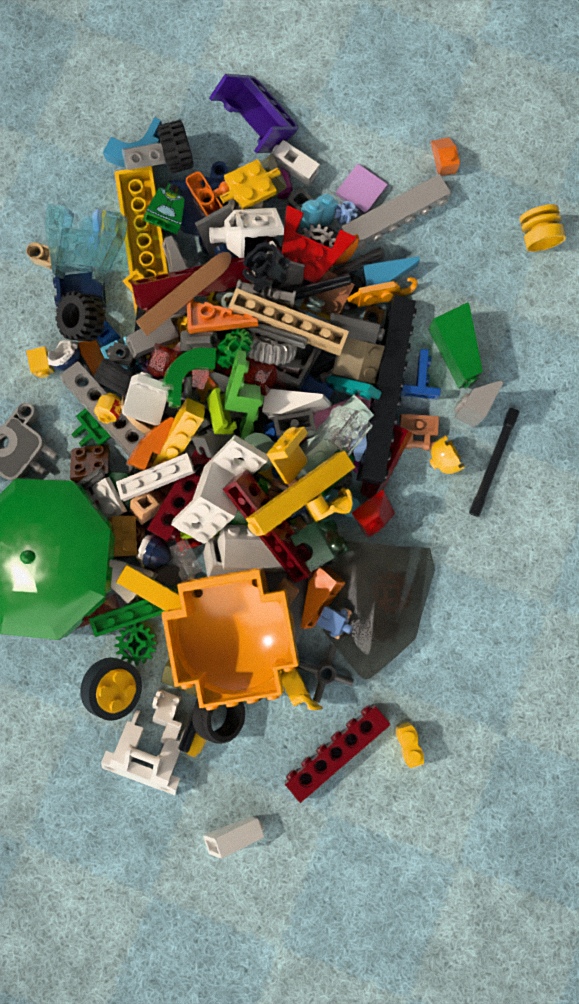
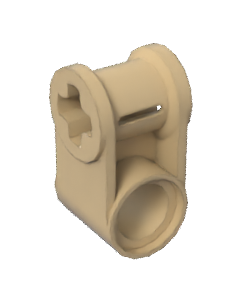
(42, 259)

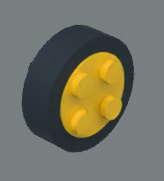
(111, 688)

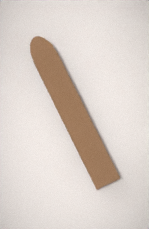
(184, 293)

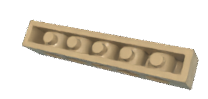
(317, 332)

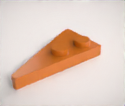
(215, 318)

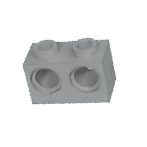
(143, 156)

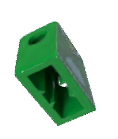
(166, 209)

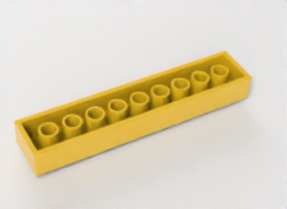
(142, 239)

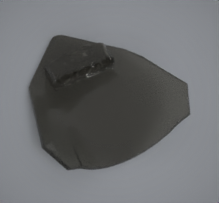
(386, 598)

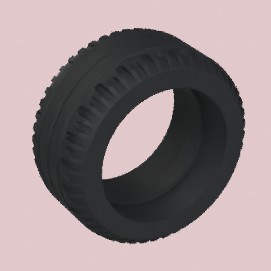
(114, 376)
(229, 729)

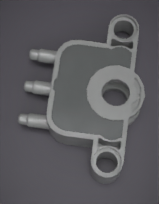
(24, 445)

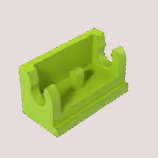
(219, 416)

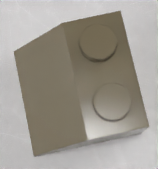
(359, 360)

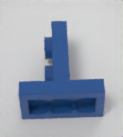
(422, 380)

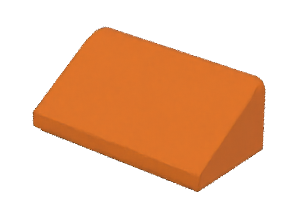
(92, 354)

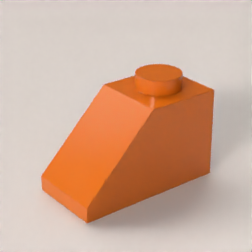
(445, 156)

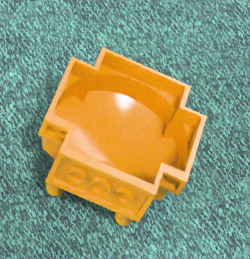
(231, 638)

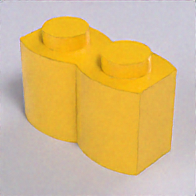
(410, 749)

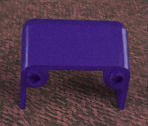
(257, 107)

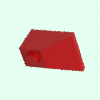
(373, 514)

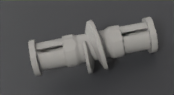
(274, 295)

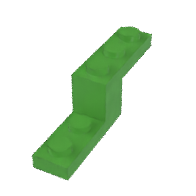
(242, 396)

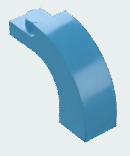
(113, 148)

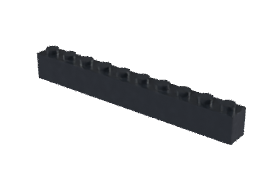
(389, 381)

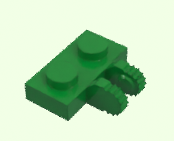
(95, 430)

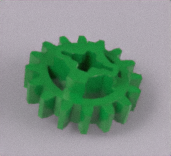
(233, 341)
(136, 635)

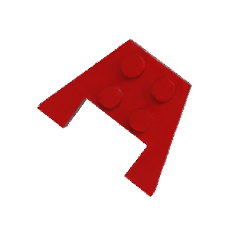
(313, 255)

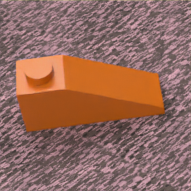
(320, 593)

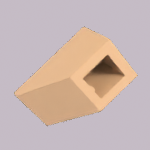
(146, 505)

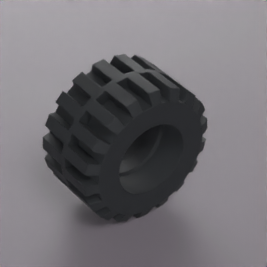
(175, 146)
(80, 316)

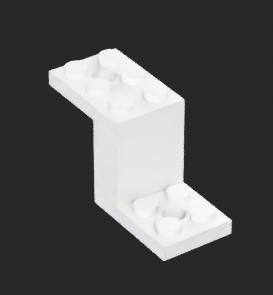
(210, 502)

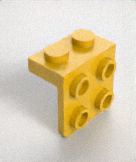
(288, 455)

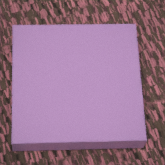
(361, 189)

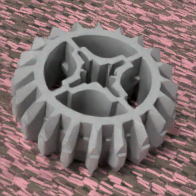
(271, 350)

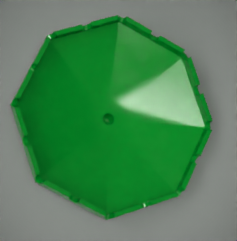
(51, 558)

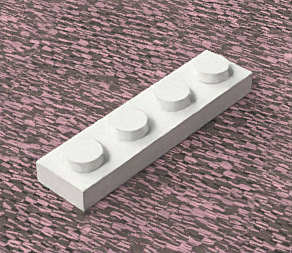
(155, 477)

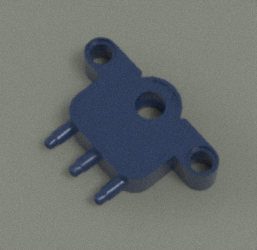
(191, 209)

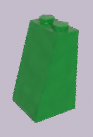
(458, 345)

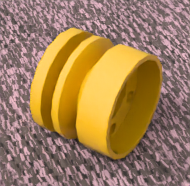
(542, 228)

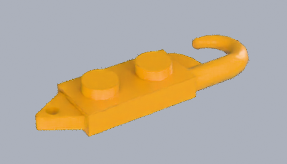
(381, 292)

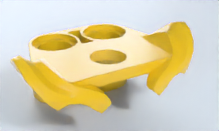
(320, 509)
(297, 690)

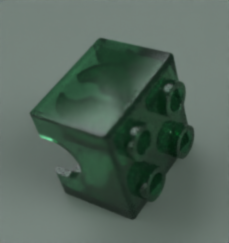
(324, 540)

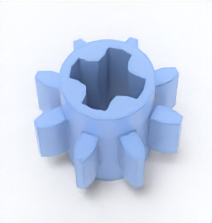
(346, 212)

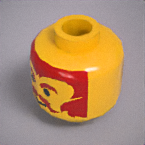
(108, 407)

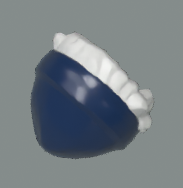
(64, 355)
(153, 552)

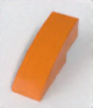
(150, 444)

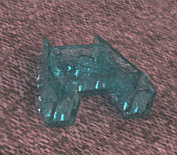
(83, 248)

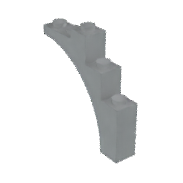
(167, 332)

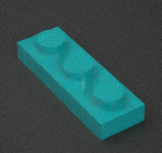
(352, 387)

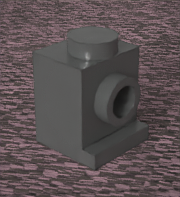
(298, 197)
(125, 360)

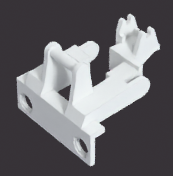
(164, 764)

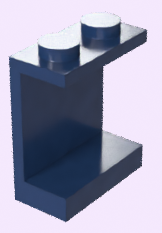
(79, 283)

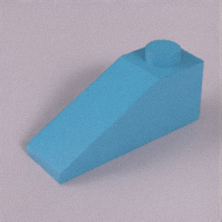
(388, 271)

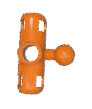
(193, 181)

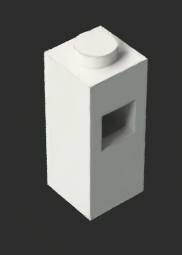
(296, 162)

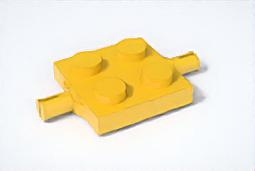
(250, 184)

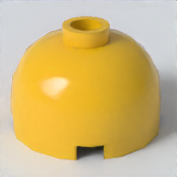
(445, 456)

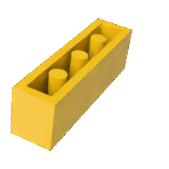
(183, 428)

